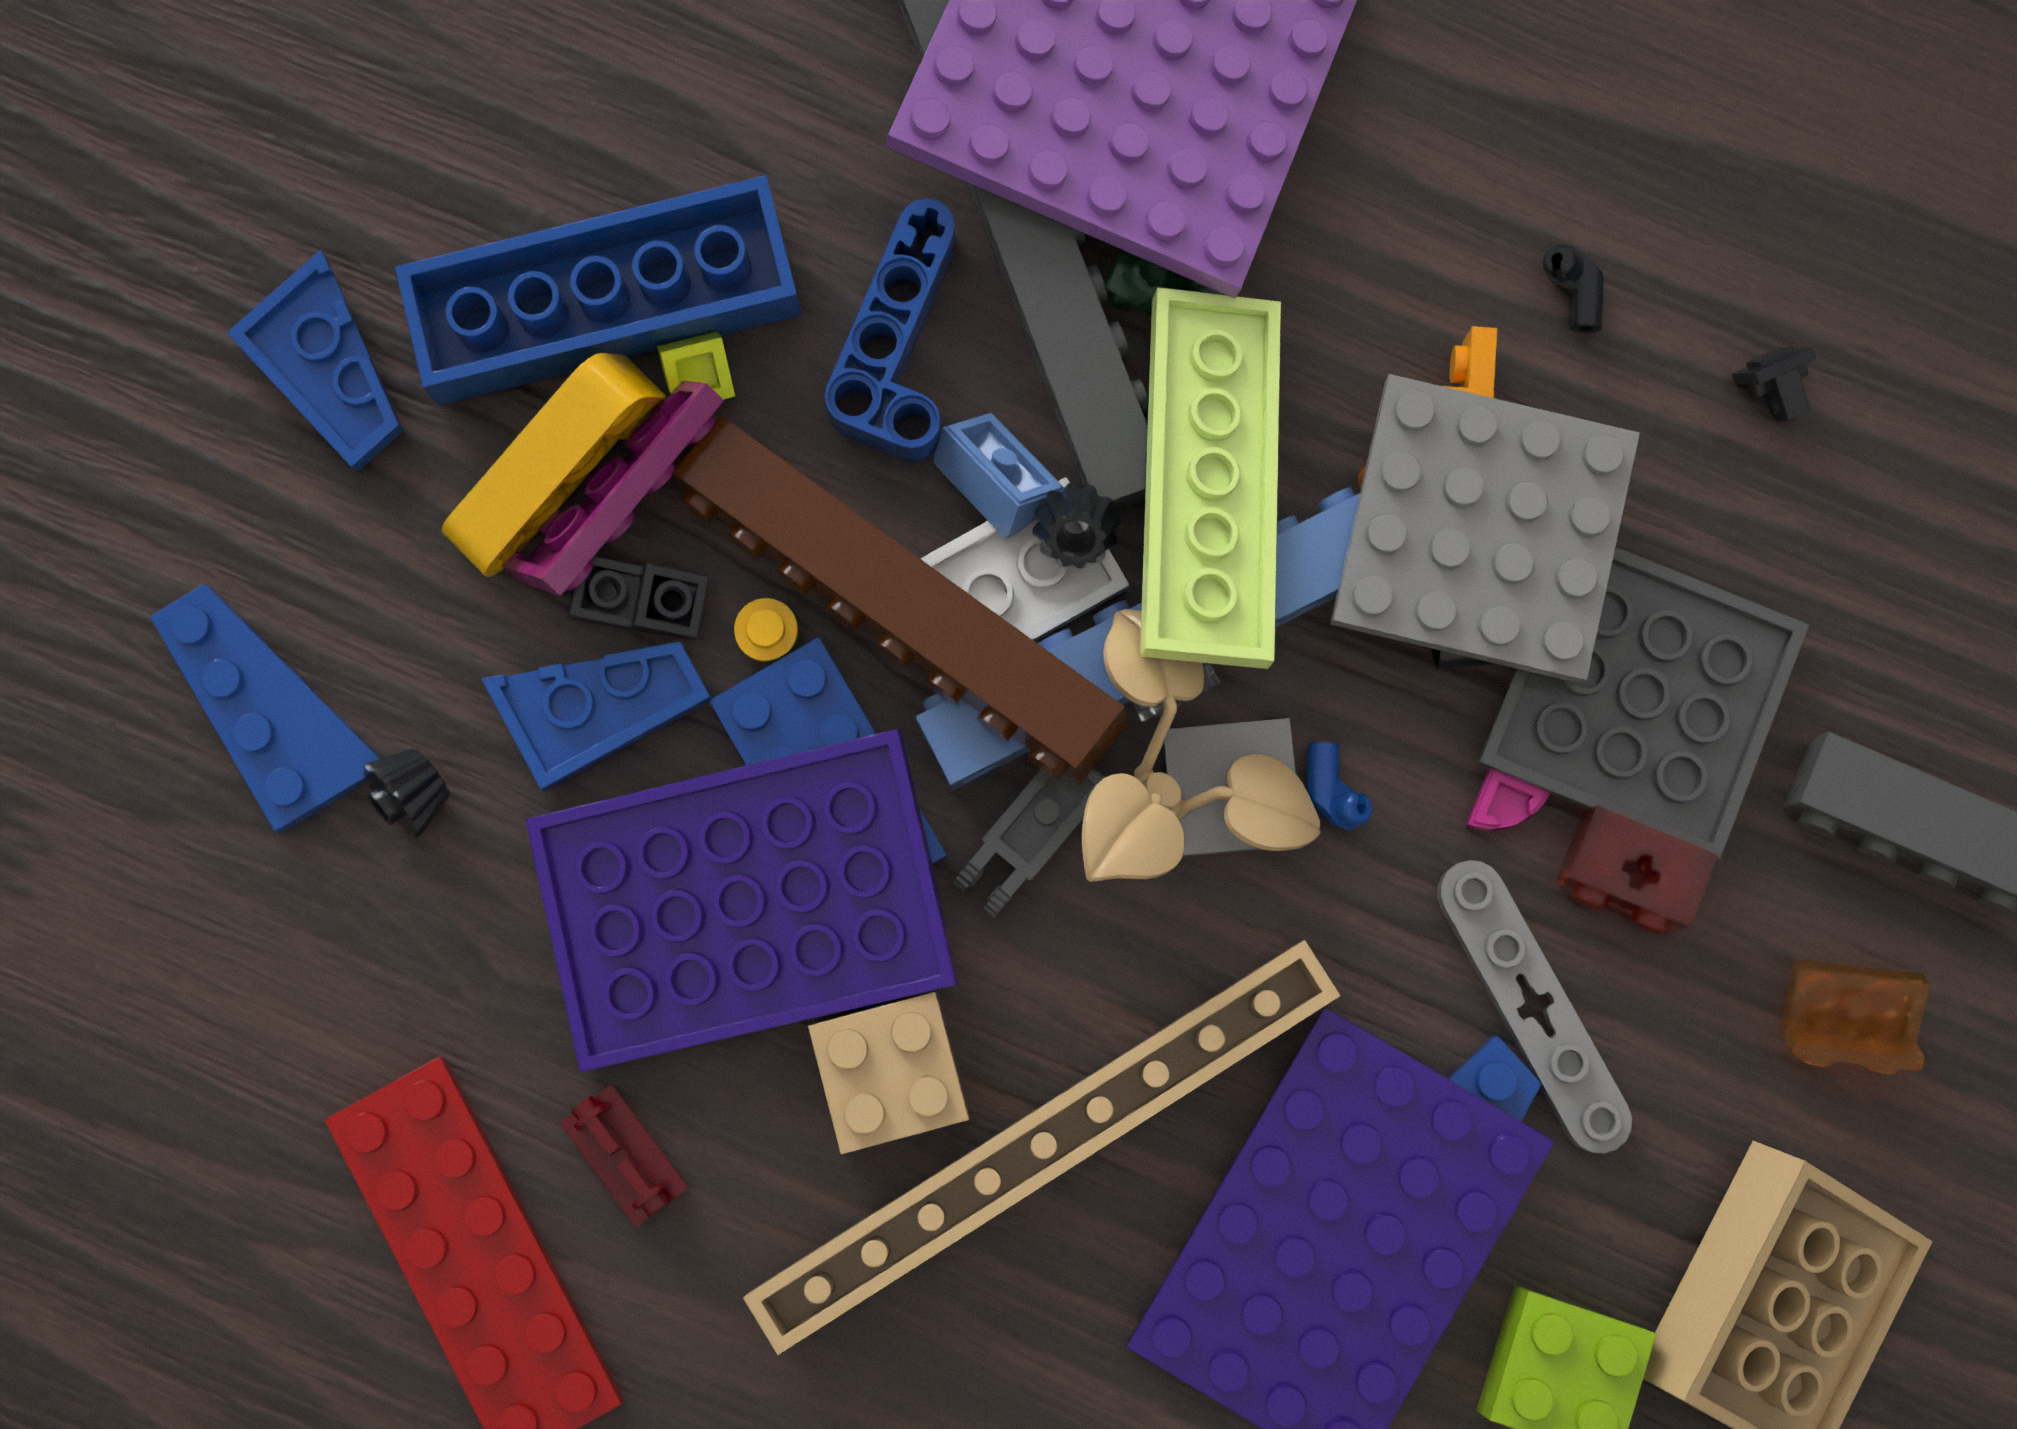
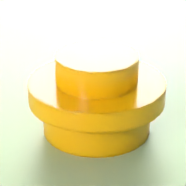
(766, 630)

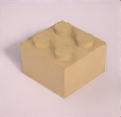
(888, 1072)

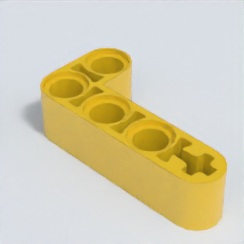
(550, 459)

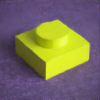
(697, 360)

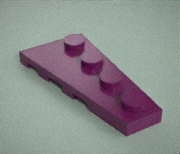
(615, 490)

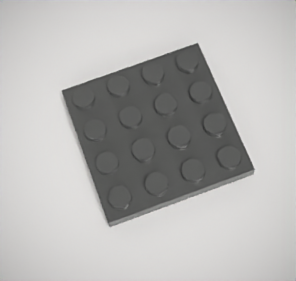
(1668, 707)

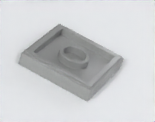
(1200, 761)

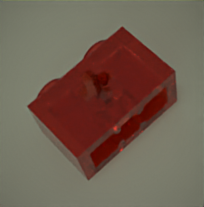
(1673, 869)

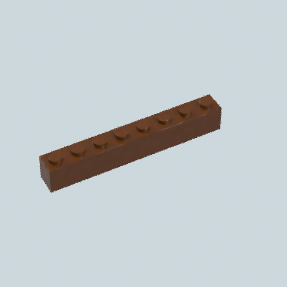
(901, 601)

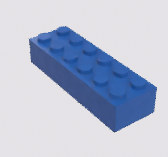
(596, 287)

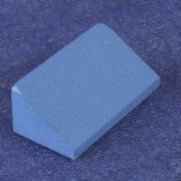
(994, 472)

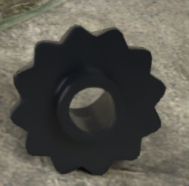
(1082, 506)
(406, 790)

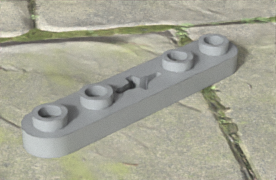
(1565, 1063)

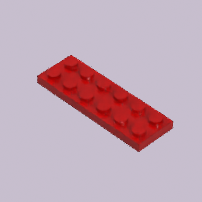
(473, 1255)

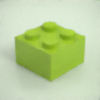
(1563, 1367)

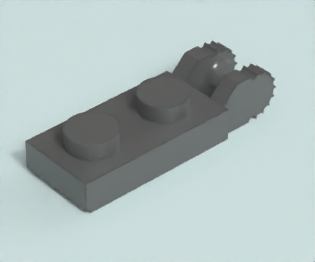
(1029, 834)

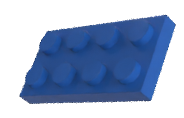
(795, 709)

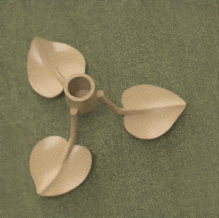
(1134, 821)

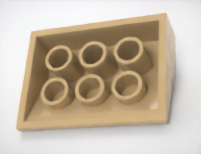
(1784, 1299)

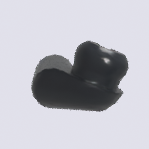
(1580, 282)

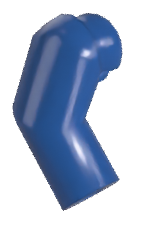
(1329, 793)

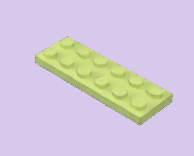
(1211, 480)

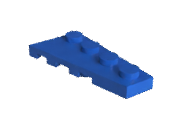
(269, 719)

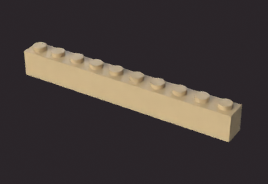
(1040, 1147)

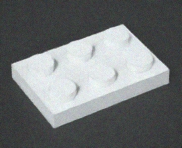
(1023, 582)

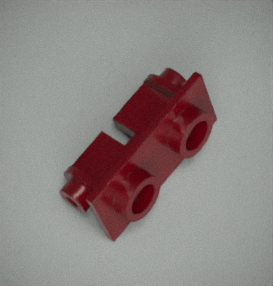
(623, 1155)

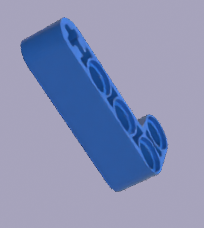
(902, 324)

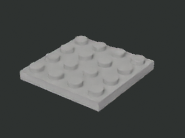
(1485, 529)

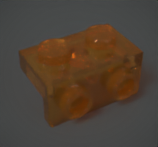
(1854, 1016)

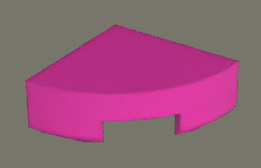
(1504, 802)

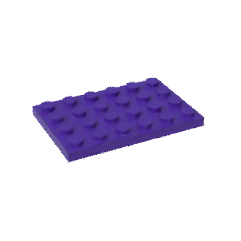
(741, 900)
(1339, 1237)

